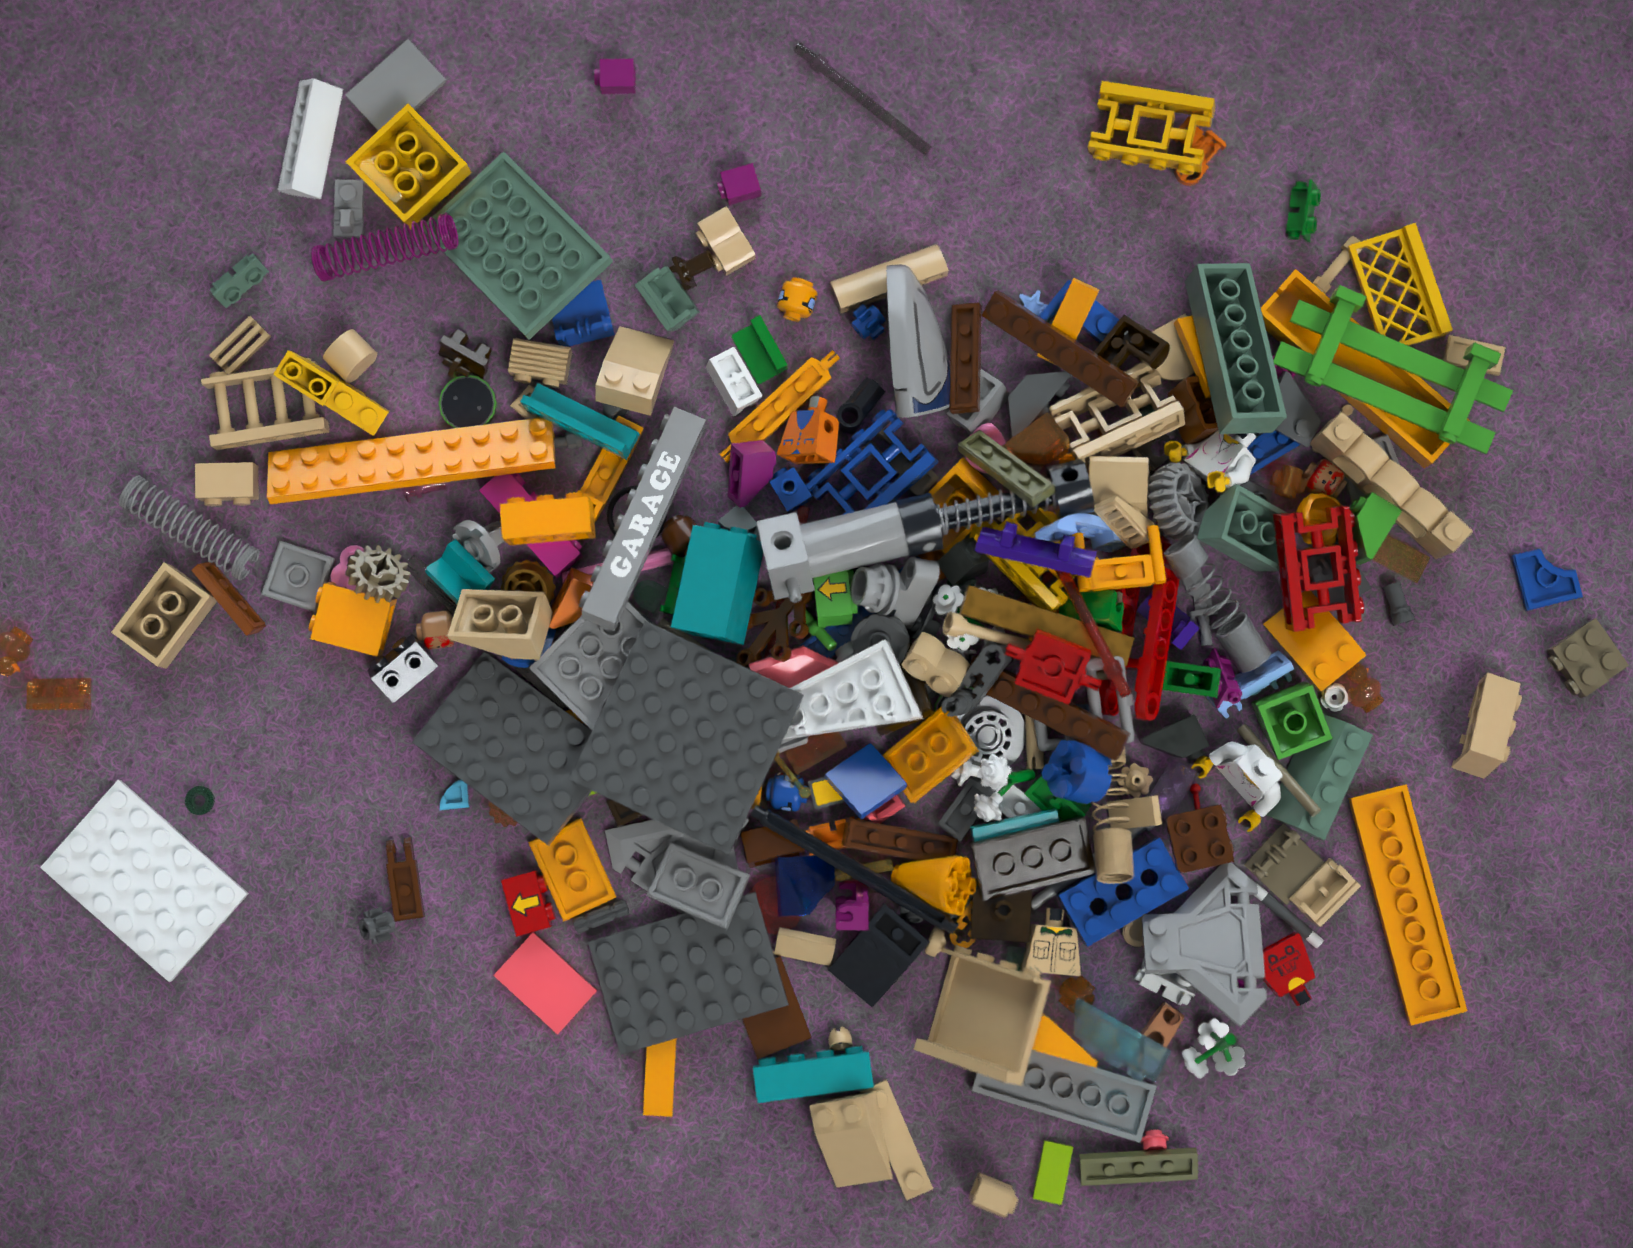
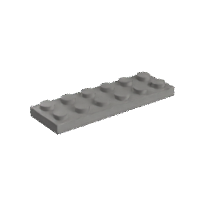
(1077, 1095)

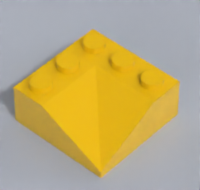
(409, 166)

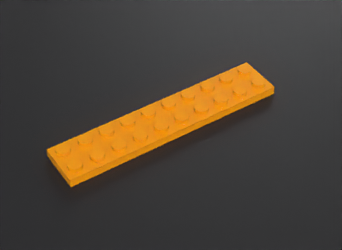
(410, 460)

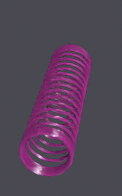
(449, 242)

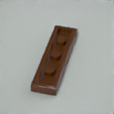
(965, 358)
(896, 840)

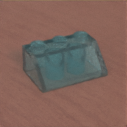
(1118, 1042)

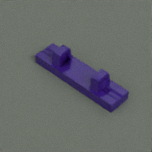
(1036, 552)

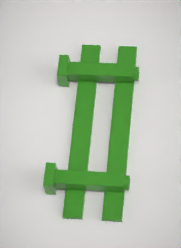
(1337, 329)

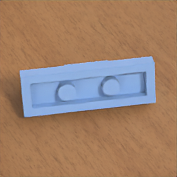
(1259, 678)

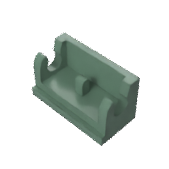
(667, 298)

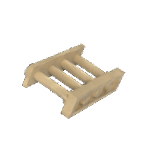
(255, 432)

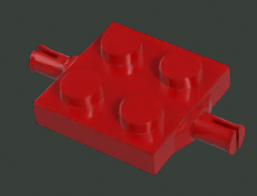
(1053, 666)

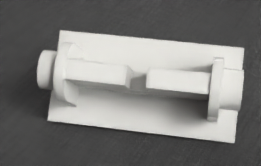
(1175, 989)

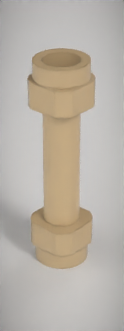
(1324, 281)

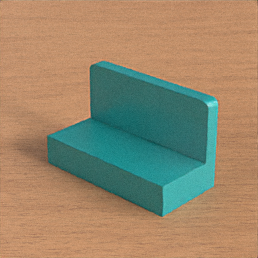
(458, 571)

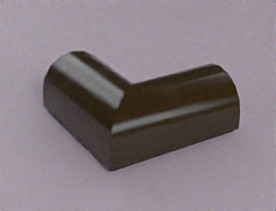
(1132, 338)

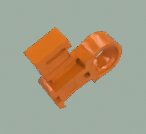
(1204, 143)

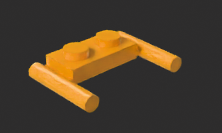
(1125, 571)

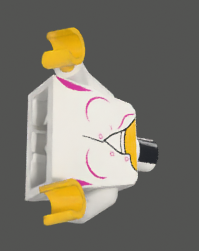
(1218, 459)
(1249, 773)

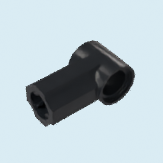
(860, 404)

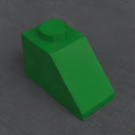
(1191, 679)

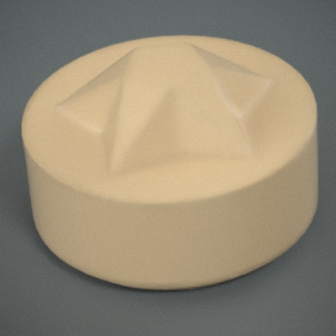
(936, 942)

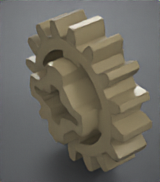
(363, 571)

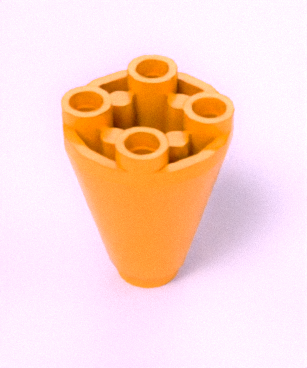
(938, 881)

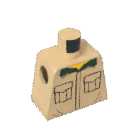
(1053, 947)

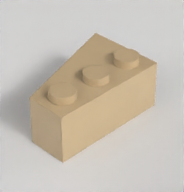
(1489, 726)

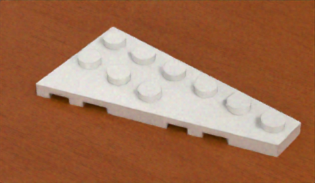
(855, 695)

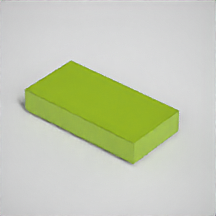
(1052, 1172)

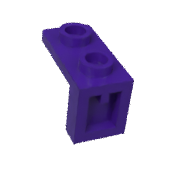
(1182, 628)

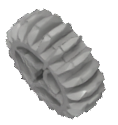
(1178, 500)

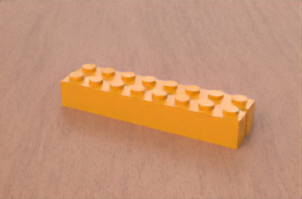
(1414, 440)

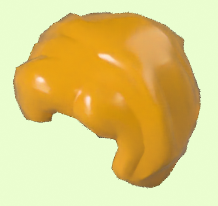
(1314, 512)

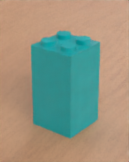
(718, 583)

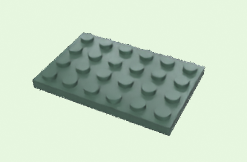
(520, 245)

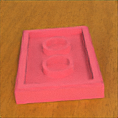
(545, 983)

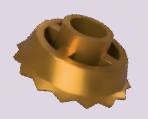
(528, 577)

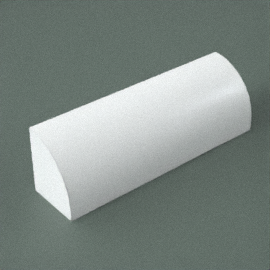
(310, 139)

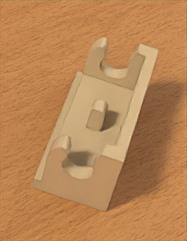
(1324, 892)

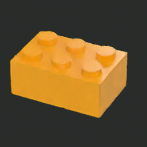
(547, 519)

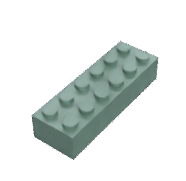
(1235, 348)

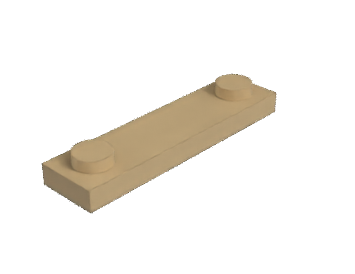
(899, 1144)

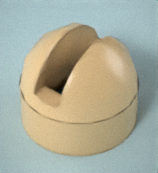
(837, 1037)

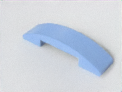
(1090, 525)

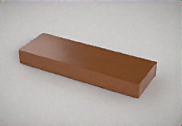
(229, 598)

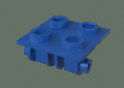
(584, 317)

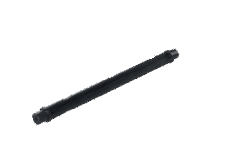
(854, 869)

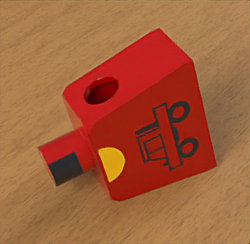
(1288, 968)

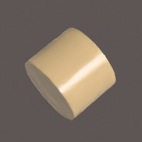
(349, 355)

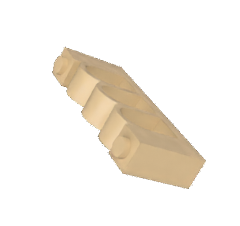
(1373, 471)

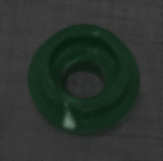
(191, 804)

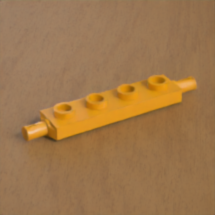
(782, 402)

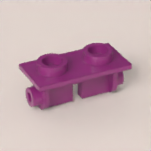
(1228, 687)

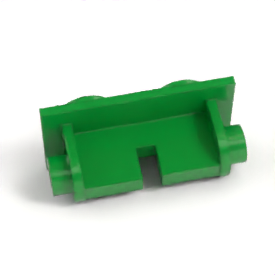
(1304, 199)

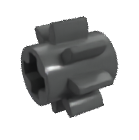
(376, 925)

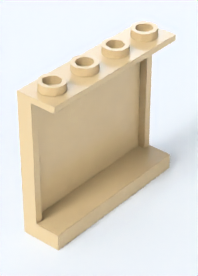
(986, 1016)

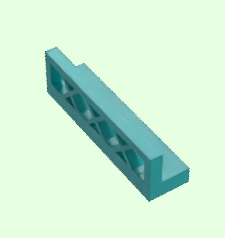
(581, 421)

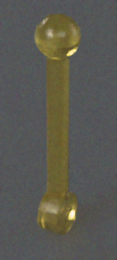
(804, 792)

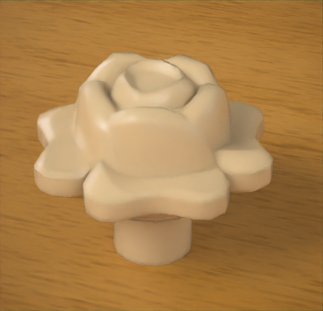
(1136, 781)

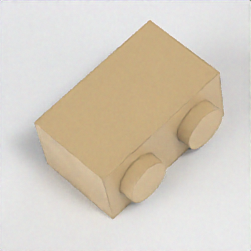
(227, 483)

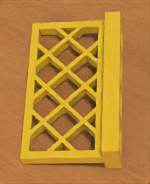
(1421, 276)

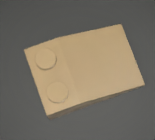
(633, 370)
(502, 622)
(852, 1138)

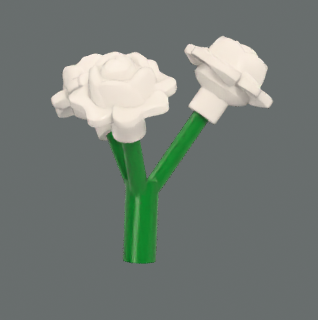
(993, 774)

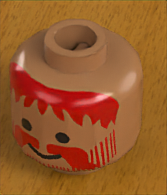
(1324, 478)
(435, 629)

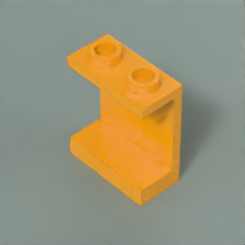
(350, 620)

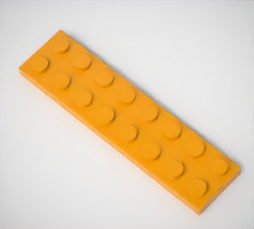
(1407, 905)

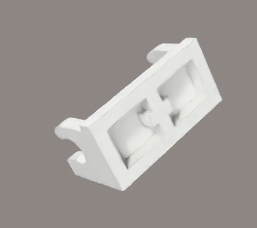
(733, 381)

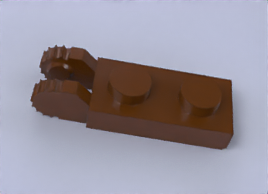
(404, 883)

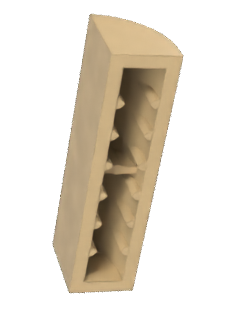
(871, 283)

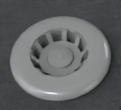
(990, 735)

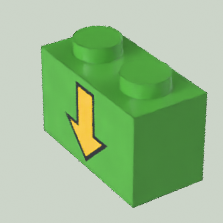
(833, 599)

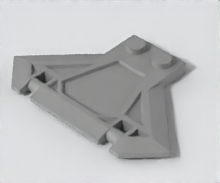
(651, 841)
(1212, 943)

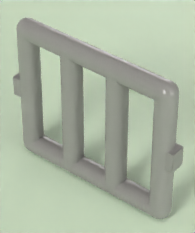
(1046, 744)

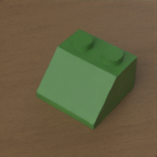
(1372, 524)
(1292, 720)

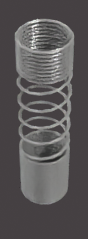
(1237, 635)

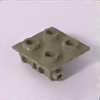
(1284, 863)

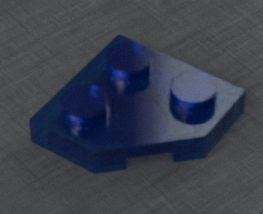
(801, 884)

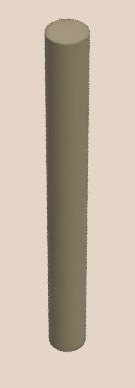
(1288, 781)

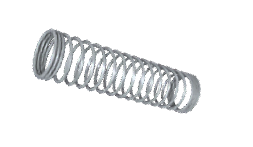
(237, 569)

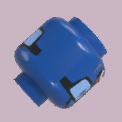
(784, 794)

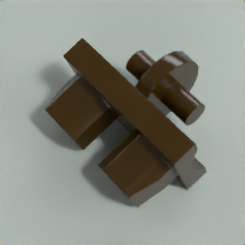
(462, 359)

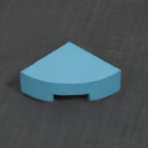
(455, 796)

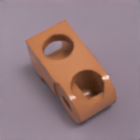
(1163, 1024)

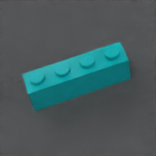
(812, 1075)

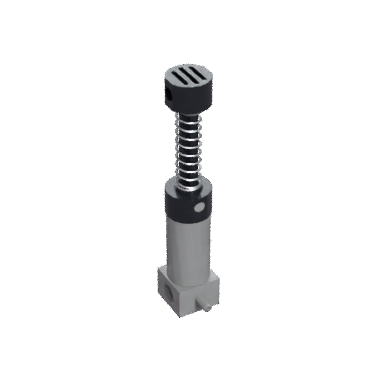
(897, 530)

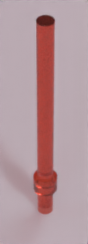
(1111, 666)

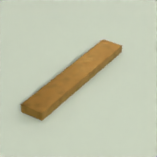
(1027, 619)

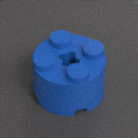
(1077, 772)

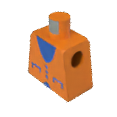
(810, 435)

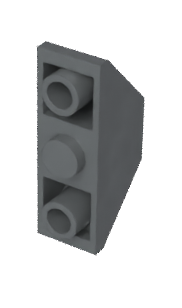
(1033, 397)

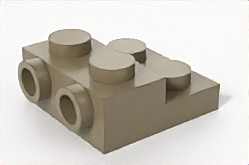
(1586, 659)

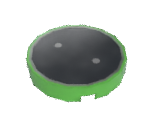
(467, 402)

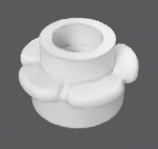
(1340, 692)

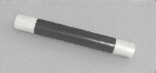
(1288, 917)

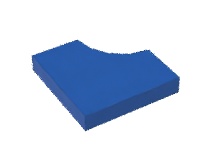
(1542, 582)

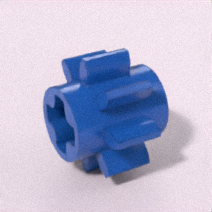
(868, 322)

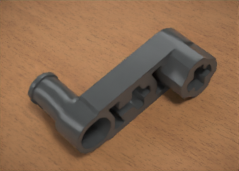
(965, 700)

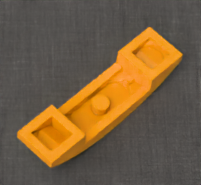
(606, 473)

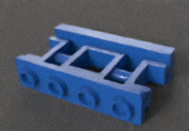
(887, 491)

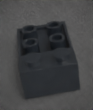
(878, 955)

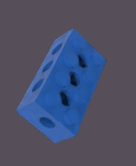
(1140, 899)

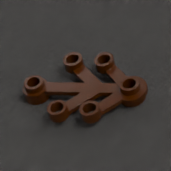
(776, 623)

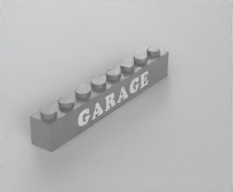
(643, 518)

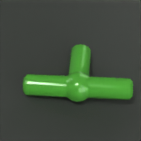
(820, 632)

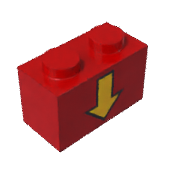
(528, 903)

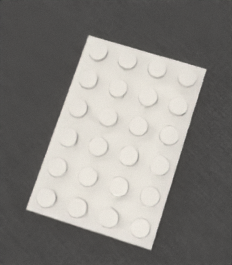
(144, 880)

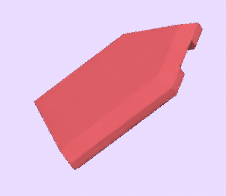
(801, 666)

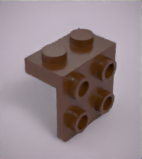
(1200, 838)

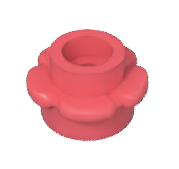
(1154, 1140)

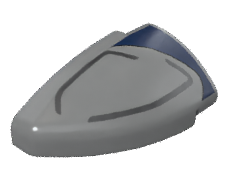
(916, 347)

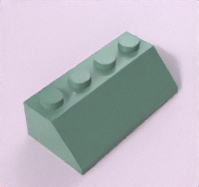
(1325, 776)

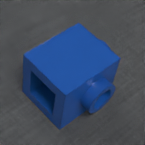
(790, 489)

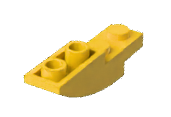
(331, 391)

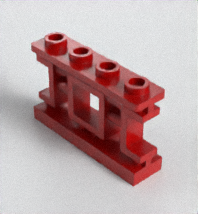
(1295, 571)

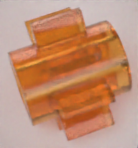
(1288, 481)
(1073, 989)

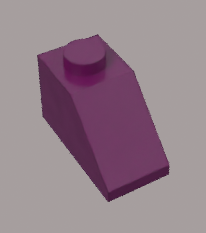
(749, 470)

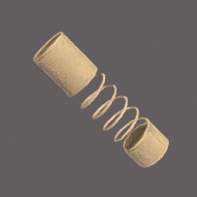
(1113, 845)

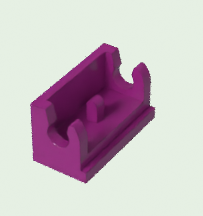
(852, 911)

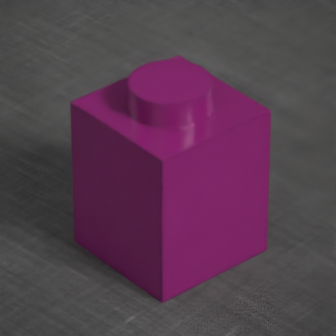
(616, 76)
(739, 184)

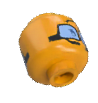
(797, 299)

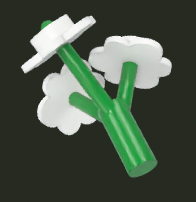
(1219, 1046)

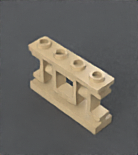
(1125, 433)

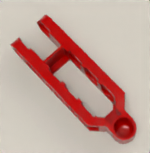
(1152, 664)

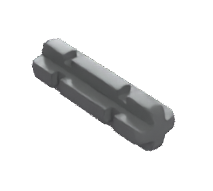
(601, 916)

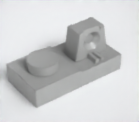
(349, 208)

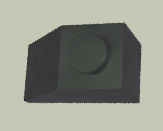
(963, 562)
(1179, 739)

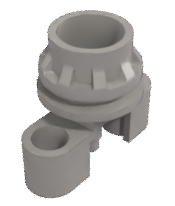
(901, 594)

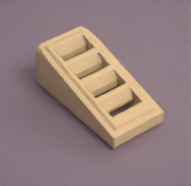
(1125, 522)

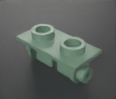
(230, 288)

